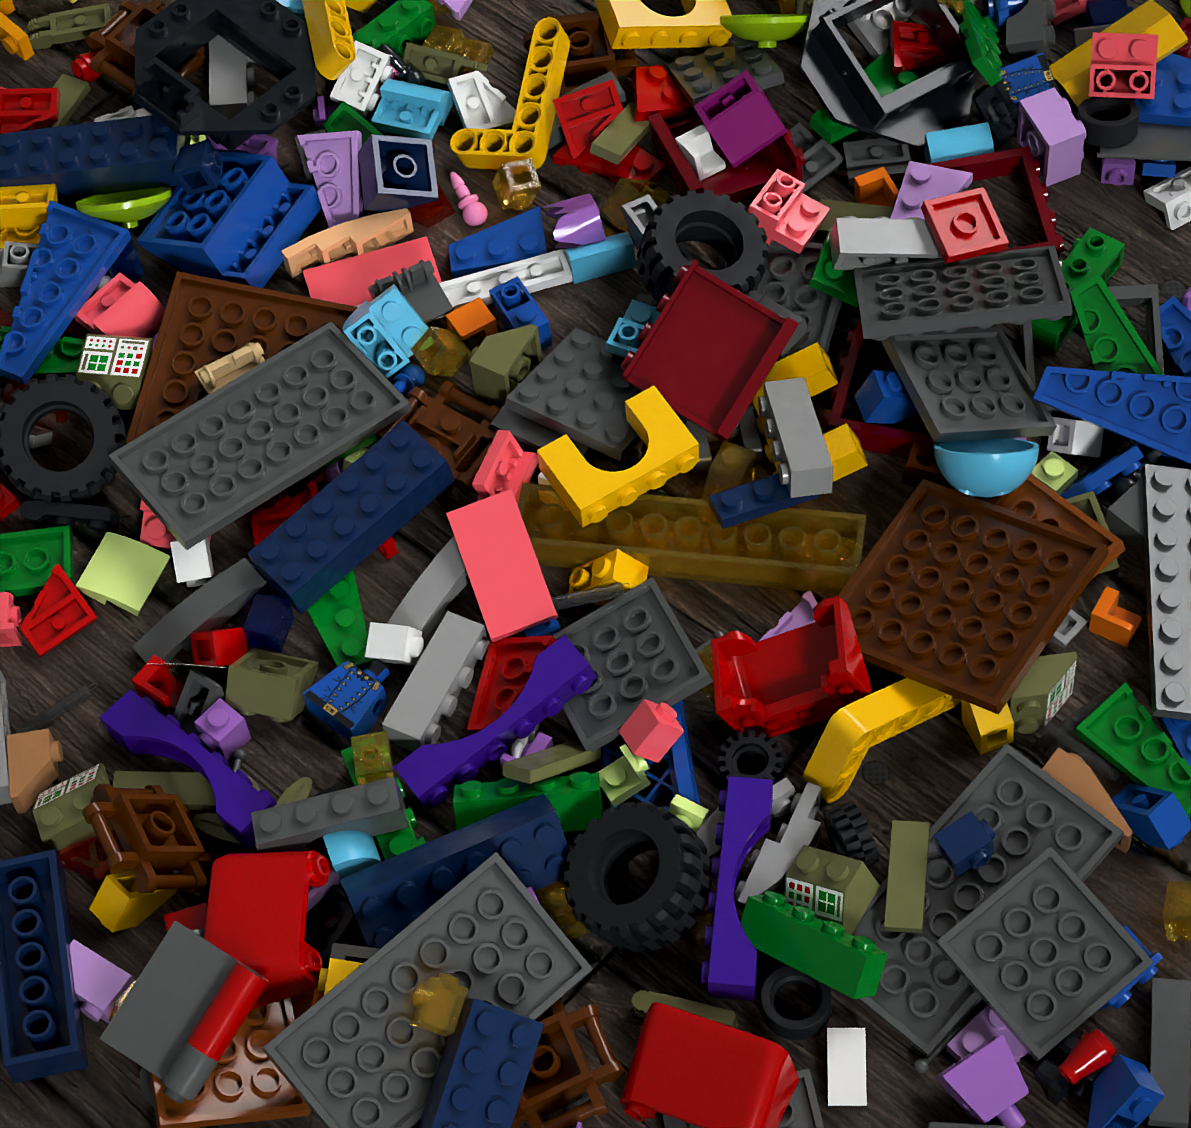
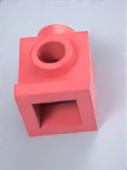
(9, 619)

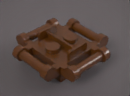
(117, 42)
(589, 50)
(449, 432)
(154, 837)
(562, 1070)

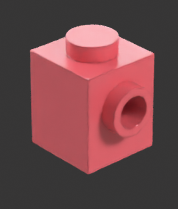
(651, 730)

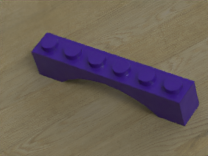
(555, 679)
(144, 730)
(733, 957)

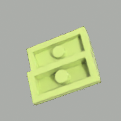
(122, 572)

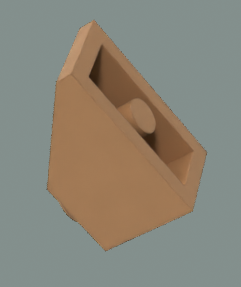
(31, 765)

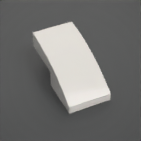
(846, 1066)

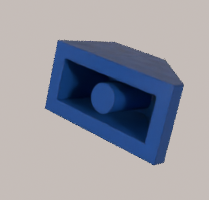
(1153, 815)

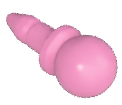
(473, 212)

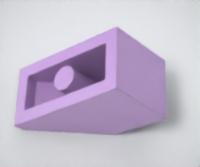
(96, 982)

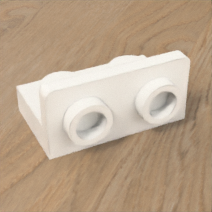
(362, 79)
(1172, 198)

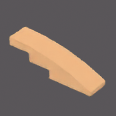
(348, 239)

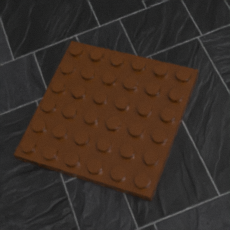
(211, 320)
(966, 593)

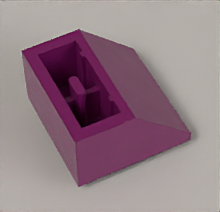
(740, 118)

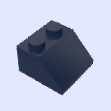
(397, 172)

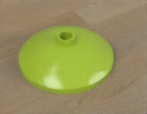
(765, 28)
(125, 207)

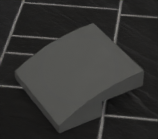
(819, 156)

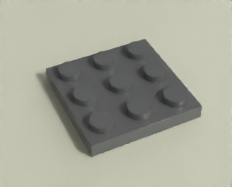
(707, 72)

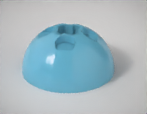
(986, 465)

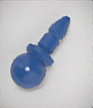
(408, 377)

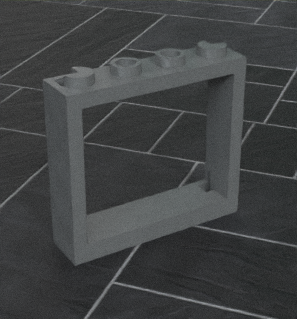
(1126, 297)

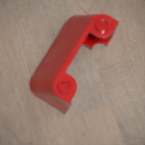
(790, 676)
(261, 917)
(706, 1073)

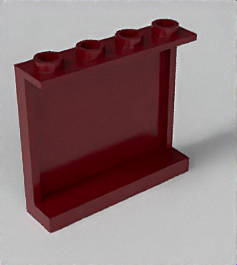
(736, 182)
(708, 350)

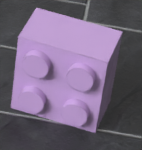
(1052, 135)

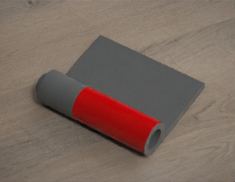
(184, 1011)

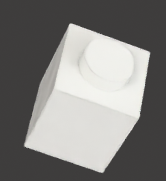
(192, 564)
(394, 644)

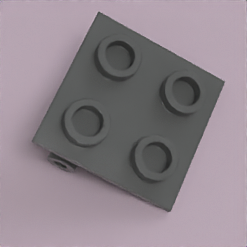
(419, 289)

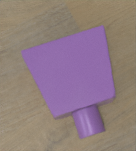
(987, 1083)

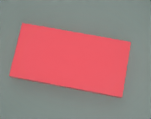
(349, 278)
(502, 565)

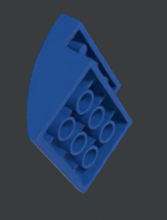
(238, 226)

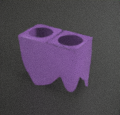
(577, 223)

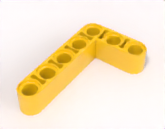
(332, 34)
(530, 107)
(868, 723)

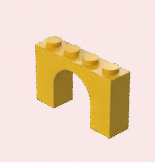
(635, 26)
(819, 376)
(595, 492)

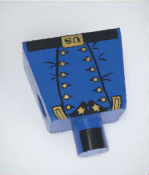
(1027, 78)
(349, 698)

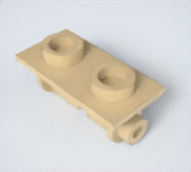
(230, 367)

